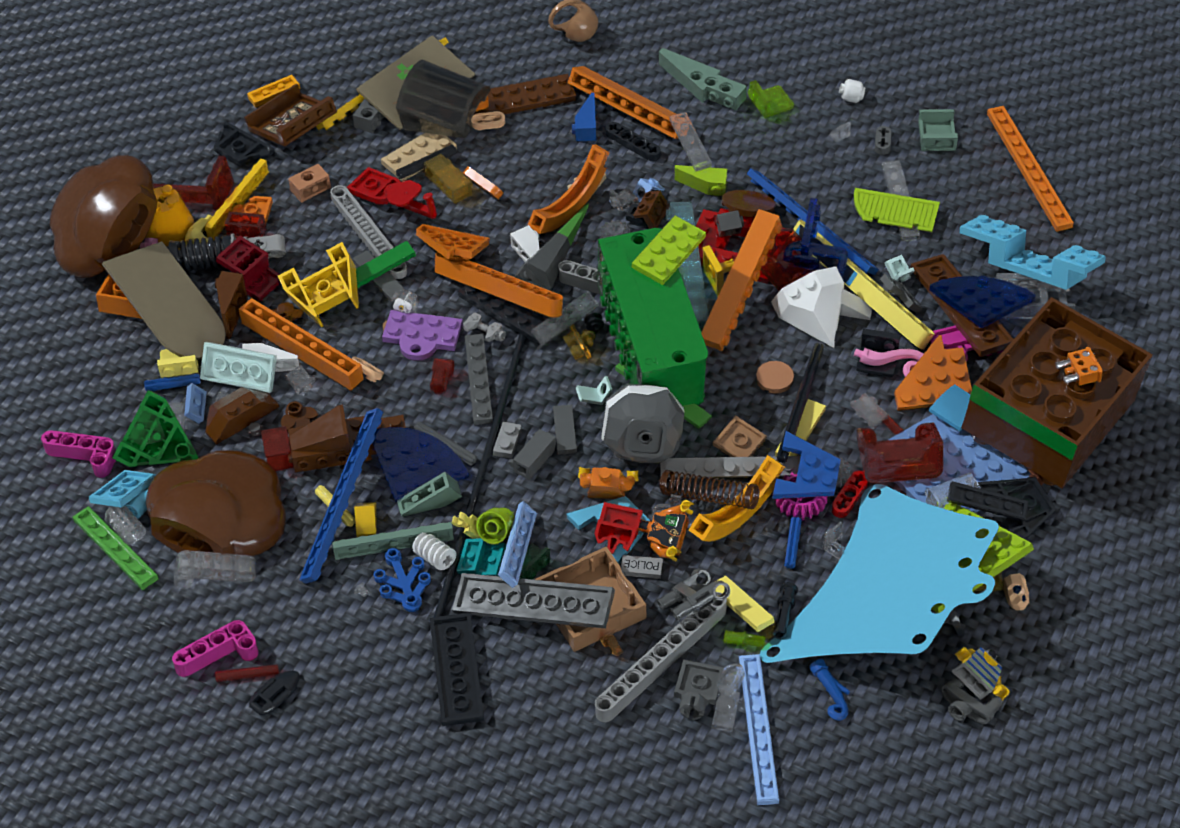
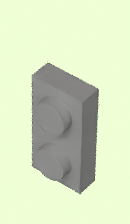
(507, 440)

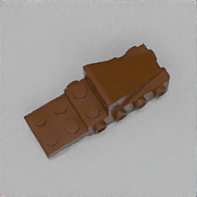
(329, 440)

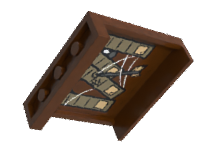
(289, 116)

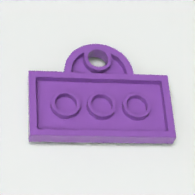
(422, 333)

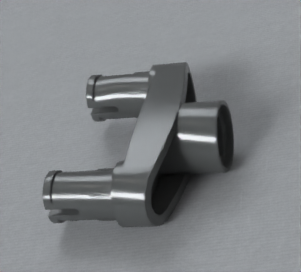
(965, 705)

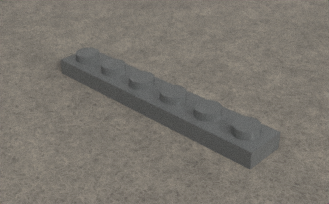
(478, 379)

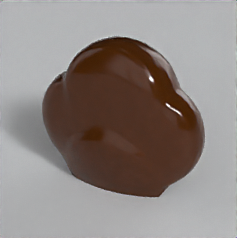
(102, 214)
(217, 504)

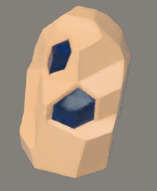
(1016, 591)

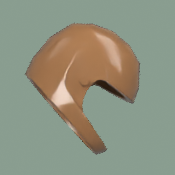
(581, 25)

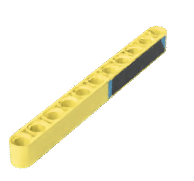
(876, 296)

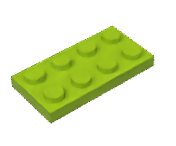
(668, 250)

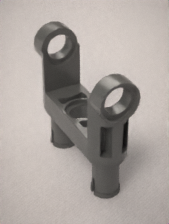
(693, 595)

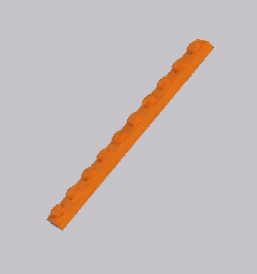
(1030, 168)

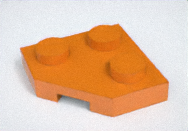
(256, 205)

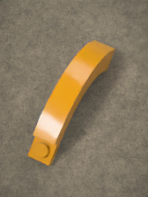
(729, 518)

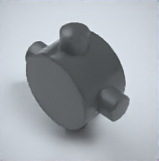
(255, 429)

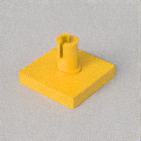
(714, 270)

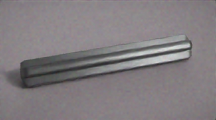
(461, 452)

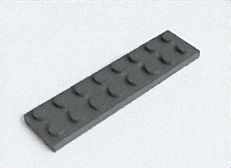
(534, 600)

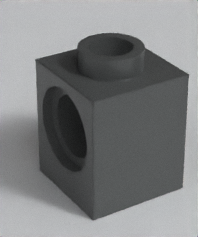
(729, 223)

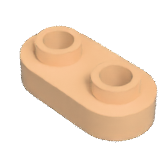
(488, 120)
(371, 372)

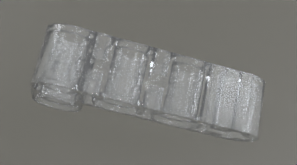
(212, 567)

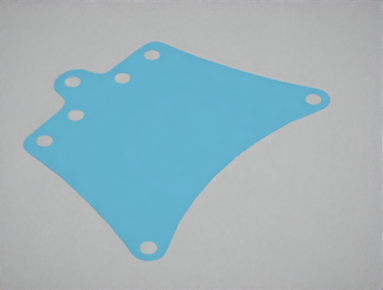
(889, 579)

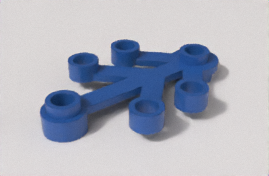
(403, 581)

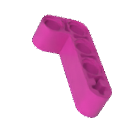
(82, 447)
(190, 660)

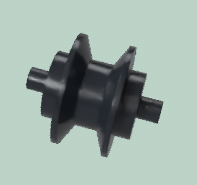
(594, 322)

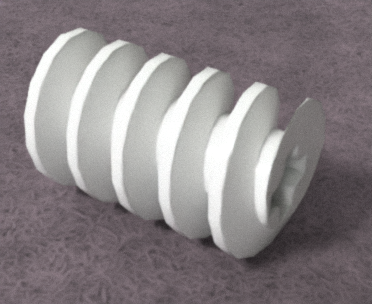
(434, 551)

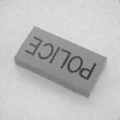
(642, 566)

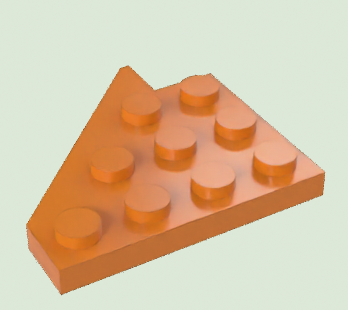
(452, 242)
(932, 376)

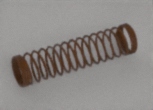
(755, 498)

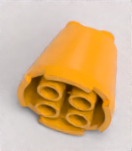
(171, 216)

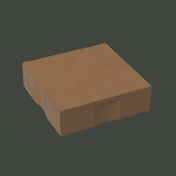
(600, 570)

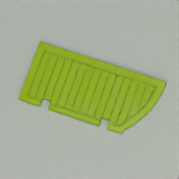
(896, 209)

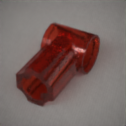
(441, 370)

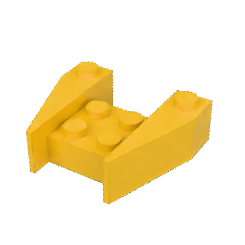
(324, 288)

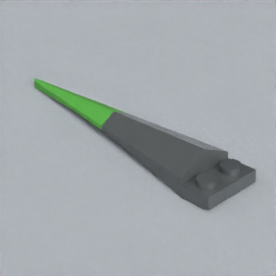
(543, 265)

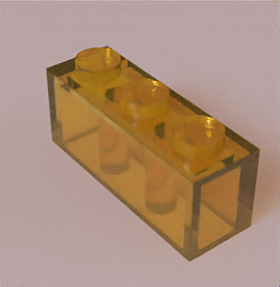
(448, 178)

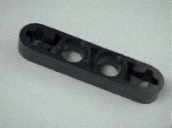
(649, 151)

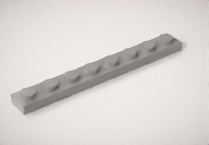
(724, 466)

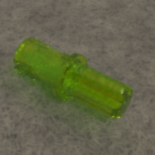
(743, 639)

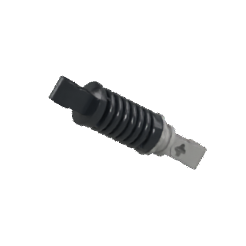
(204, 254)

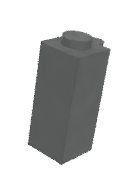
(534, 454)

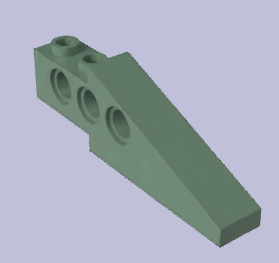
(703, 80)

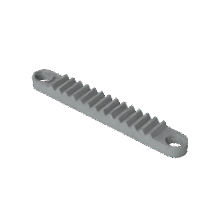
(364, 226)

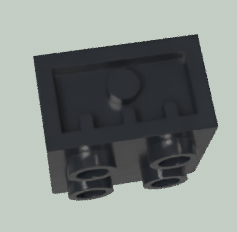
(879, 342)

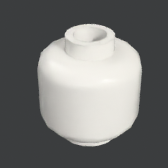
(852, 90)

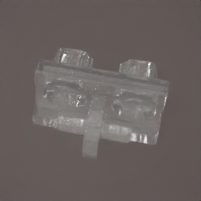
(869, 410)

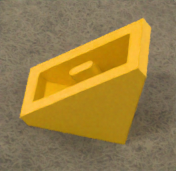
(365, 519)

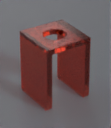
(277, 448)

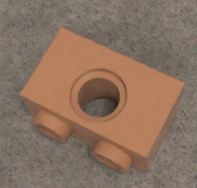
(309, 183)

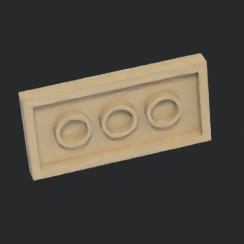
(415, 150)

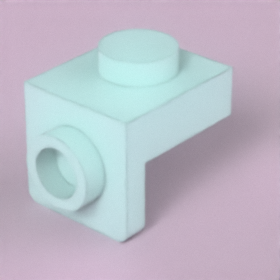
(899, 269)

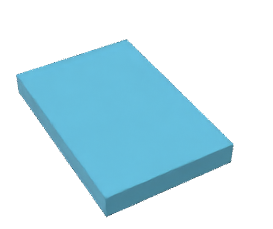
(122, 488)

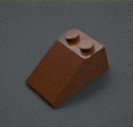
(231, 297)

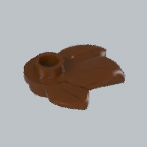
(288, 312)
(297, 415)

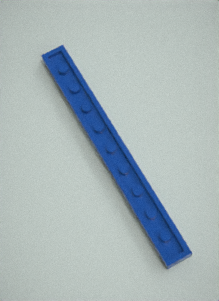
(795, 208)
(340, 498)

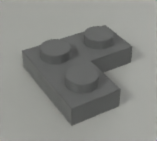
(901, 292)

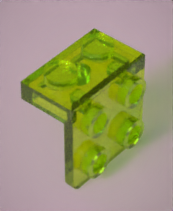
(769, 101)

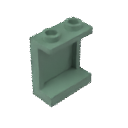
(937, 130)

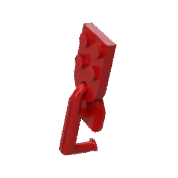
(386, 189)

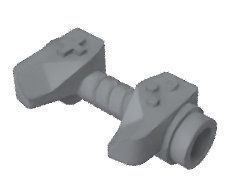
(494, 330)

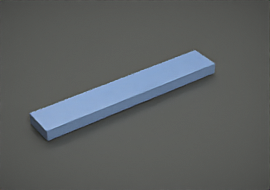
(517, 544)

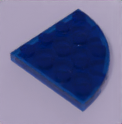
(981, 297)
(413, 459)

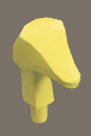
(197, 229)

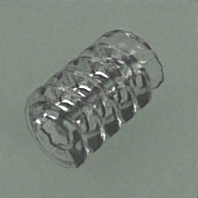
(125, 524)

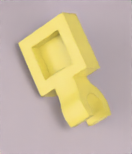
(468, 523)

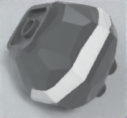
(643, 423)

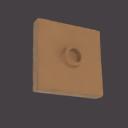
(739, 439)

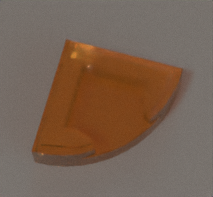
(610, 640)

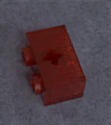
(245, 225)

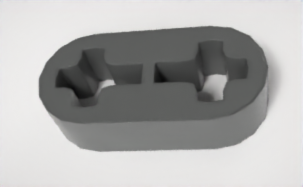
(883, 140)

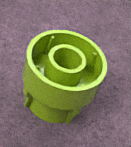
(495, 525)

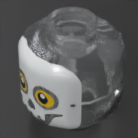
(405, 301)

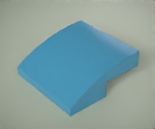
(952, 406)

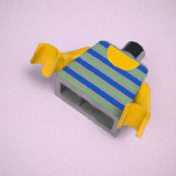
(980, 672)

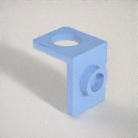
(648, 185)

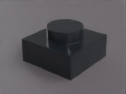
(629, 216)

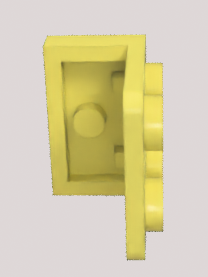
(173, 365)

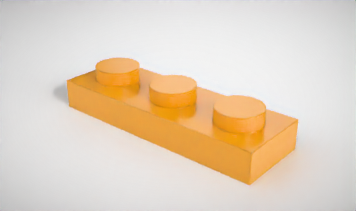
(268, 92)

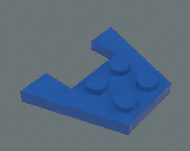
(815, 474)

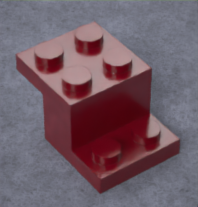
(253, 263)

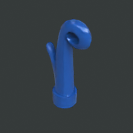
(833, 687)

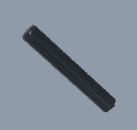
(419, 164)

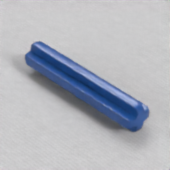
(172, 382)
(792, 544)

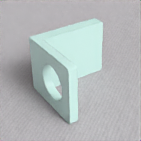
(594, 395)

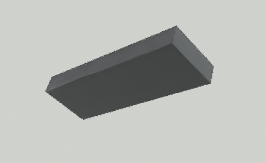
(564, 429)

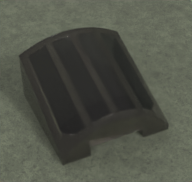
(439, 100)

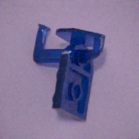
(808, 248)

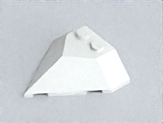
(813, 304)

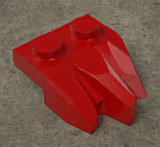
(618, 526)

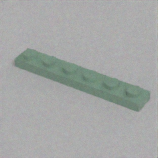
(383, 541)

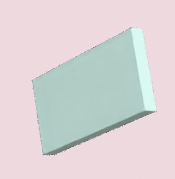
(238, 367)

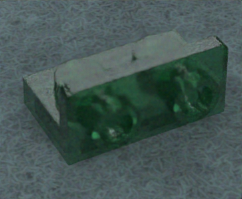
(534, 561)

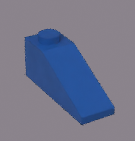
(585, 121)

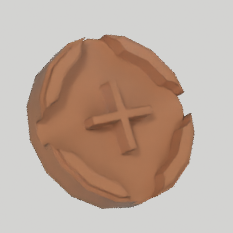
(775, 377)

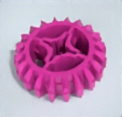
(802, 506)

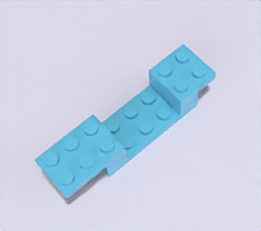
(1009, 252)

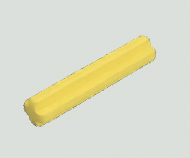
(326, 497)

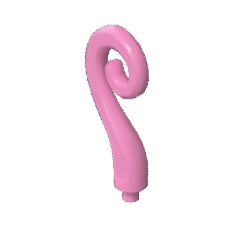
(880, 358)

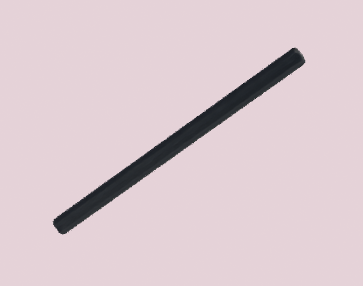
(802, 397)

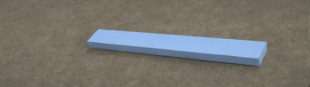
(759, 731)

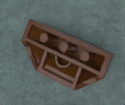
(237, 412)

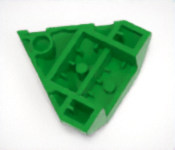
(154, 436)

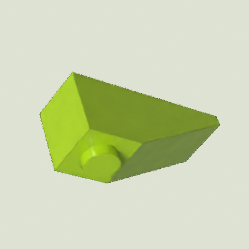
(708, 181)

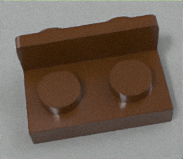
(652, 208)

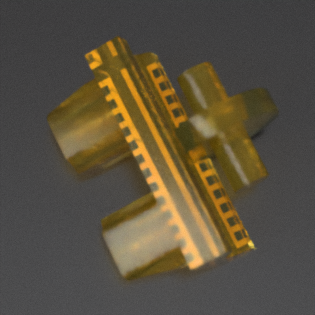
(582, 340)

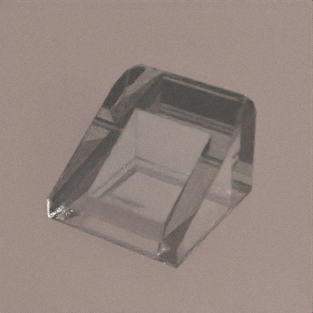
(841, 132)

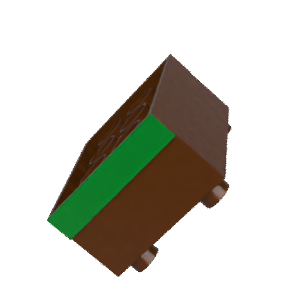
(1038, 417)

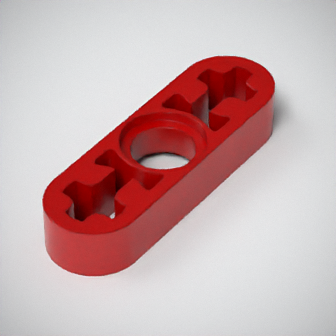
(849, 501)

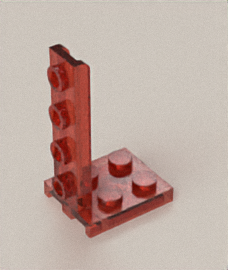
(215, 190)

